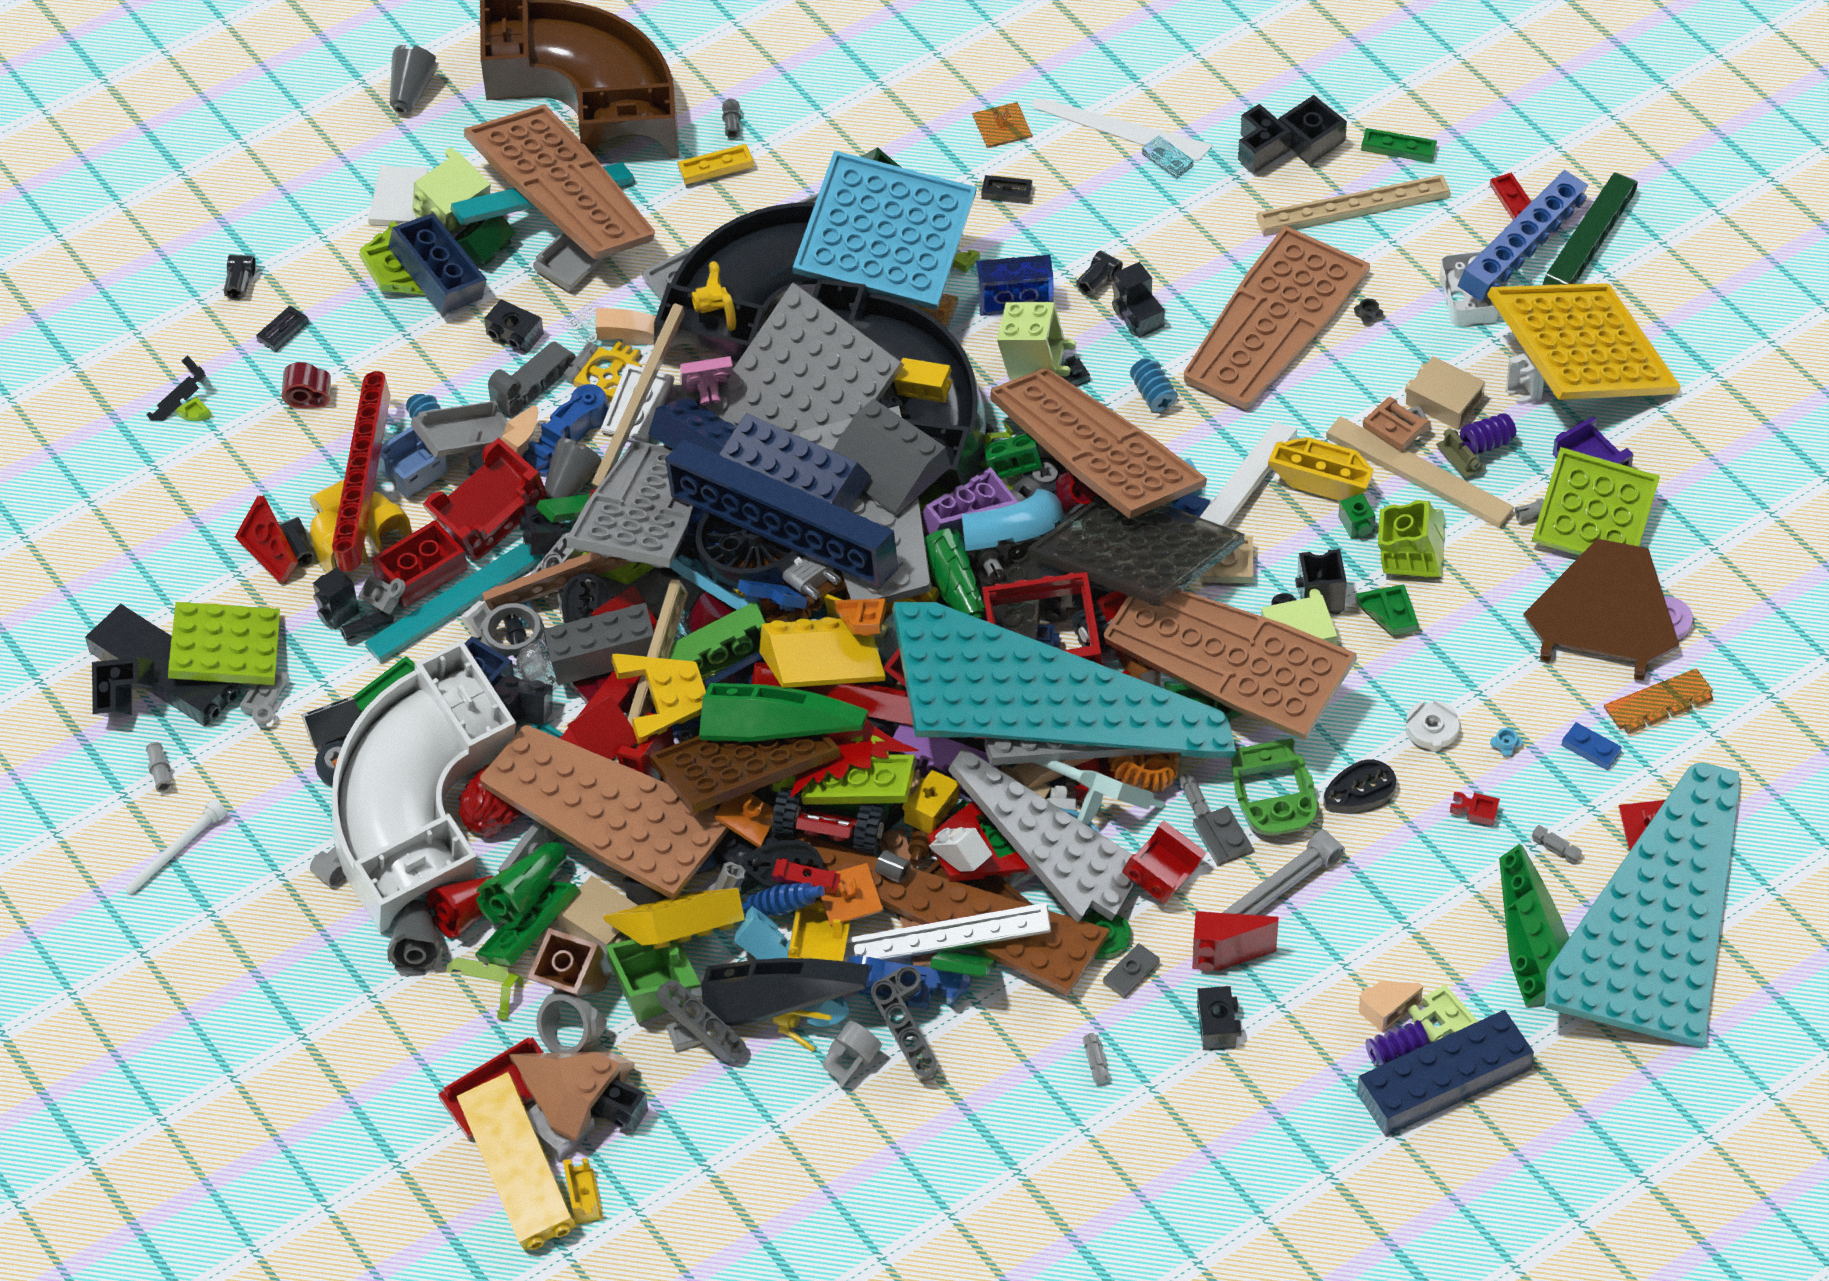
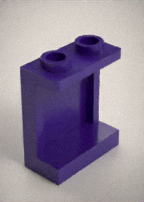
(1589, 441)

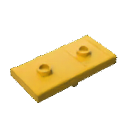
(815, 937)

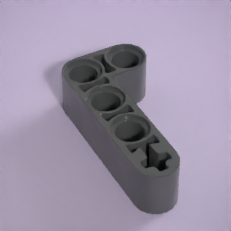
(531, 380)
(908, 1026)

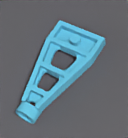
(695, 573)

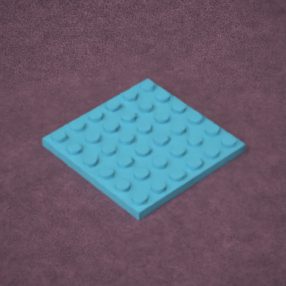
(885, 229)

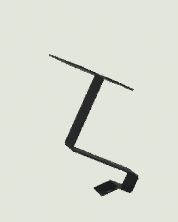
(183, 390)

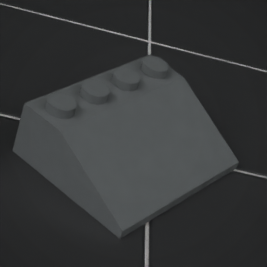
(895, 455)

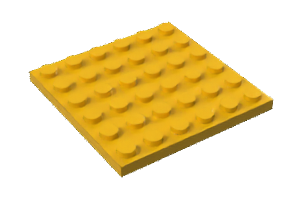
(1583, 341)

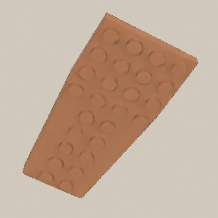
(561, 180)
(1273, 316)
(1096, 443)
(1235, 658)
(605, 809)

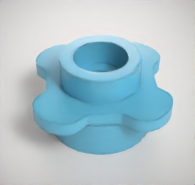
(1506, 735)

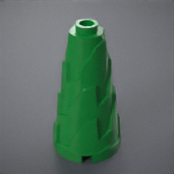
(952, 572)
(518, 888)

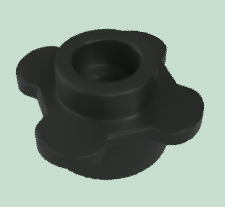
(1368, 310)

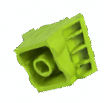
(1412, 539)

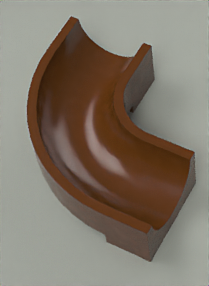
(582, 59)

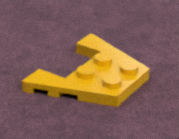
(673, 687)

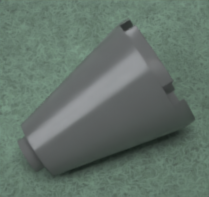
(410, 76)
(570, 469)
(415, 941)

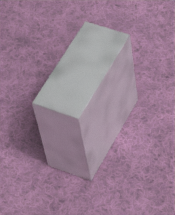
(552, 1142)

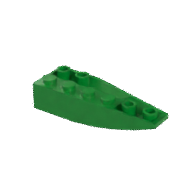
(772, 712)
(1532, 924)

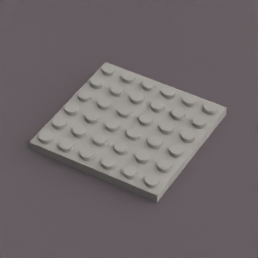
(805, 369)

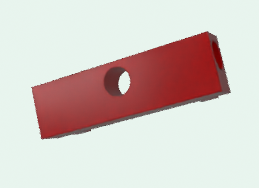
(793, 873)

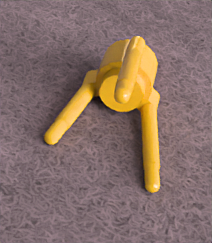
(793, 1019)

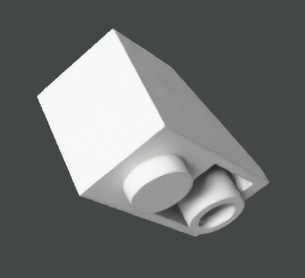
(961, 848)

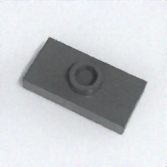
(1131, 970)

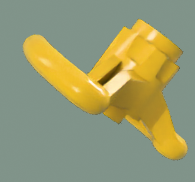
(714, 297)

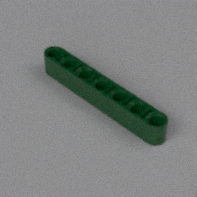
(1592, 231)

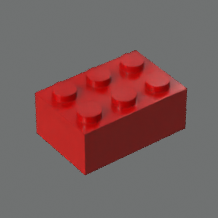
(422, 561)

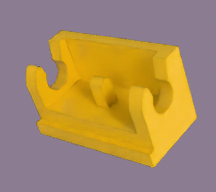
(923, 380)
(582, 1191)

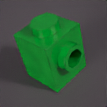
(1356, 516)

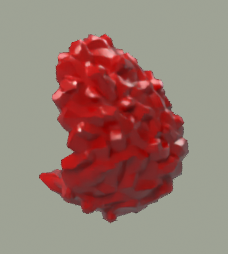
(484, 811)

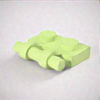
(1446, 1009)

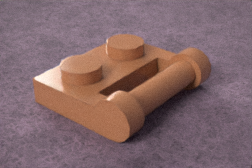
(1393, 429)

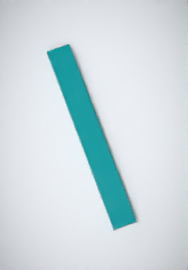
(513, 201)
(451, 602)

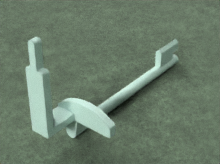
(1102, 785)

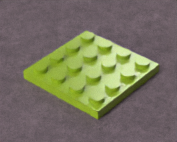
(1593, 502)
(224, 643)

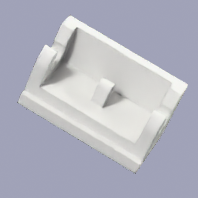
(1524, 378)

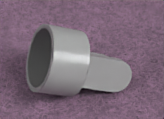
(856, 1043)

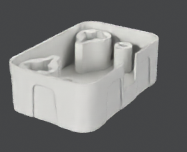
(1469, 310)

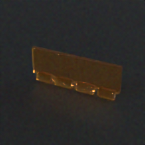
(1657, 700)

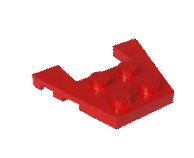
(968, 818)

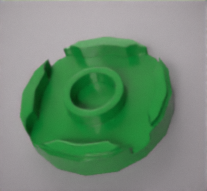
(1118, 937)

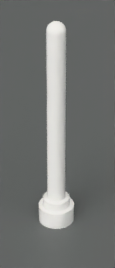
(213, 812)

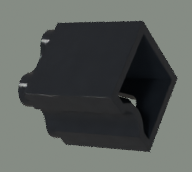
(1324, 574)

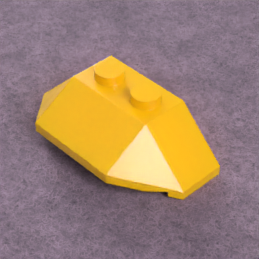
(1321, 468)

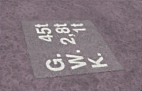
(583, 323)

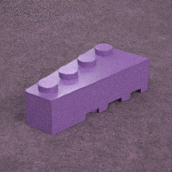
(979, 495)
(934, 753)

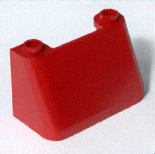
(489, 501)

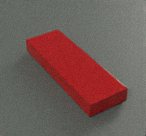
(1510, 194)

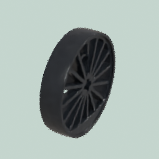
(735, 549)

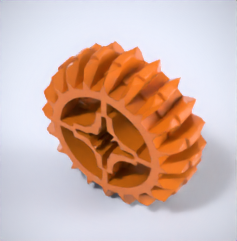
(1152, 775)

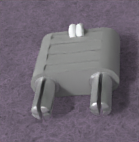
(808, 575)

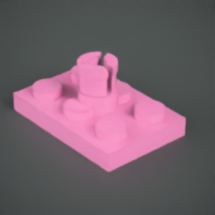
(706, 378)

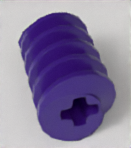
(1488, 433)
(1396, 1043)

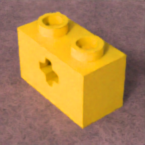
(931, 801)

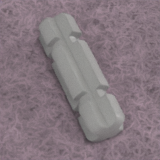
(580, 361)
(1194, 795)
(1556, 844)
(1096, 1058)

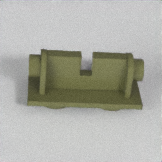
(1460, 455)

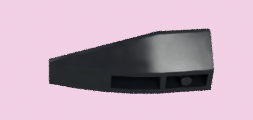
(775, 986)

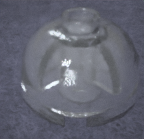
(536, 664)

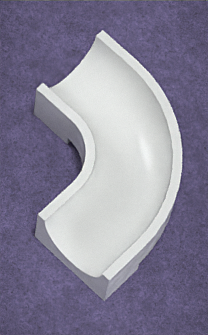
(397, 772)

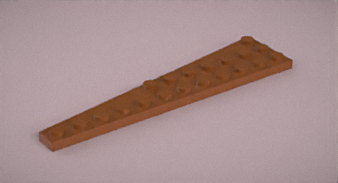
(1050, 958)

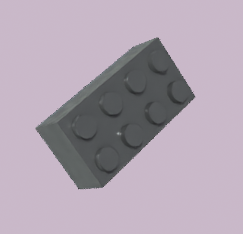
(587, 645)

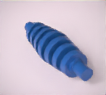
(783, 898)

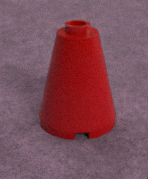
(456, 906)

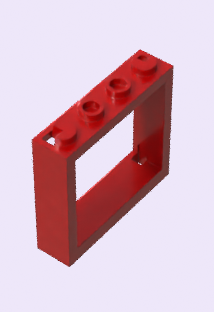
(1047, 588)

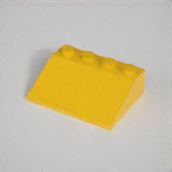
(819, 653)
(679, 918)

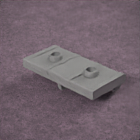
(565, 262)
(460, 428)

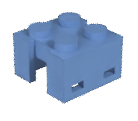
(409, 463)

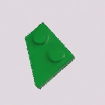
(1390, 608)

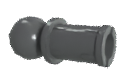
(731, 118)

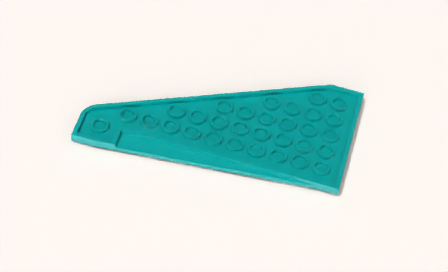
(998, 684)
(1654, 930)

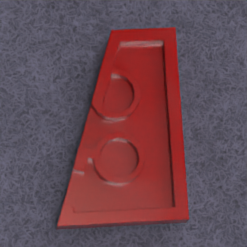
(266, 541)

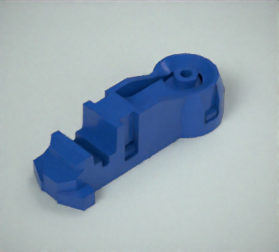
(571, 421)
(952, 984)

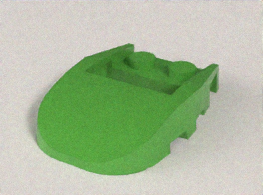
(1280, 813)

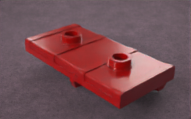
(490, 1070)

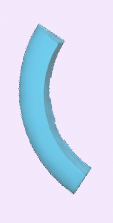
(1014, 522)
(764, 941)

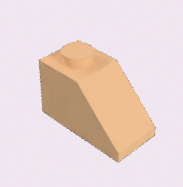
(1388, 1002)

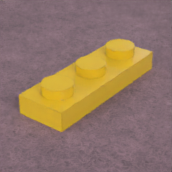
(715, 164)

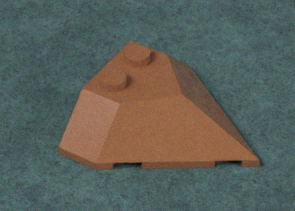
(569, 1084)

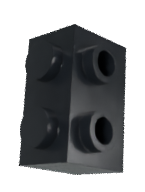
(335, 598)
(330, 721)
(621, 1105)

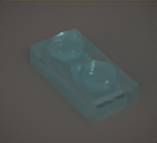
(1167, 157)

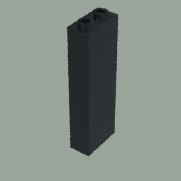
(129, 635)

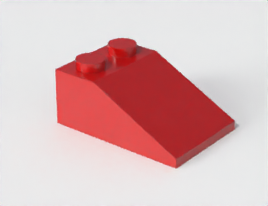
(1231, 939)

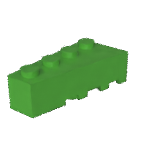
(722, 641)

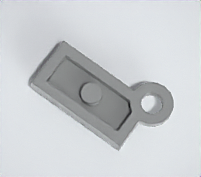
(382, 594)
(263, 697)

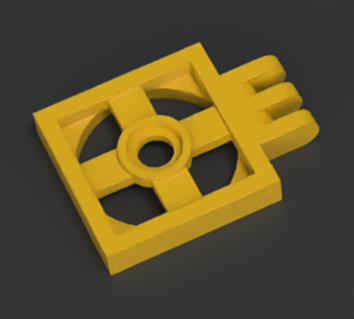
(618, 356)

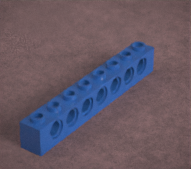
(1523, 235)

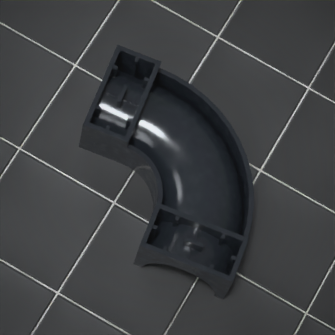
(755, 268)
(916, 335)

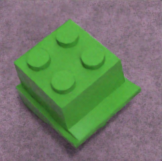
(644, 969)

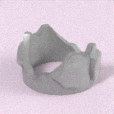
(493, 619)
(549, 1015)

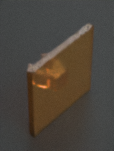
(1002, 125)

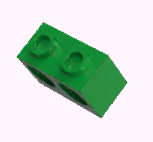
(1013, 456)

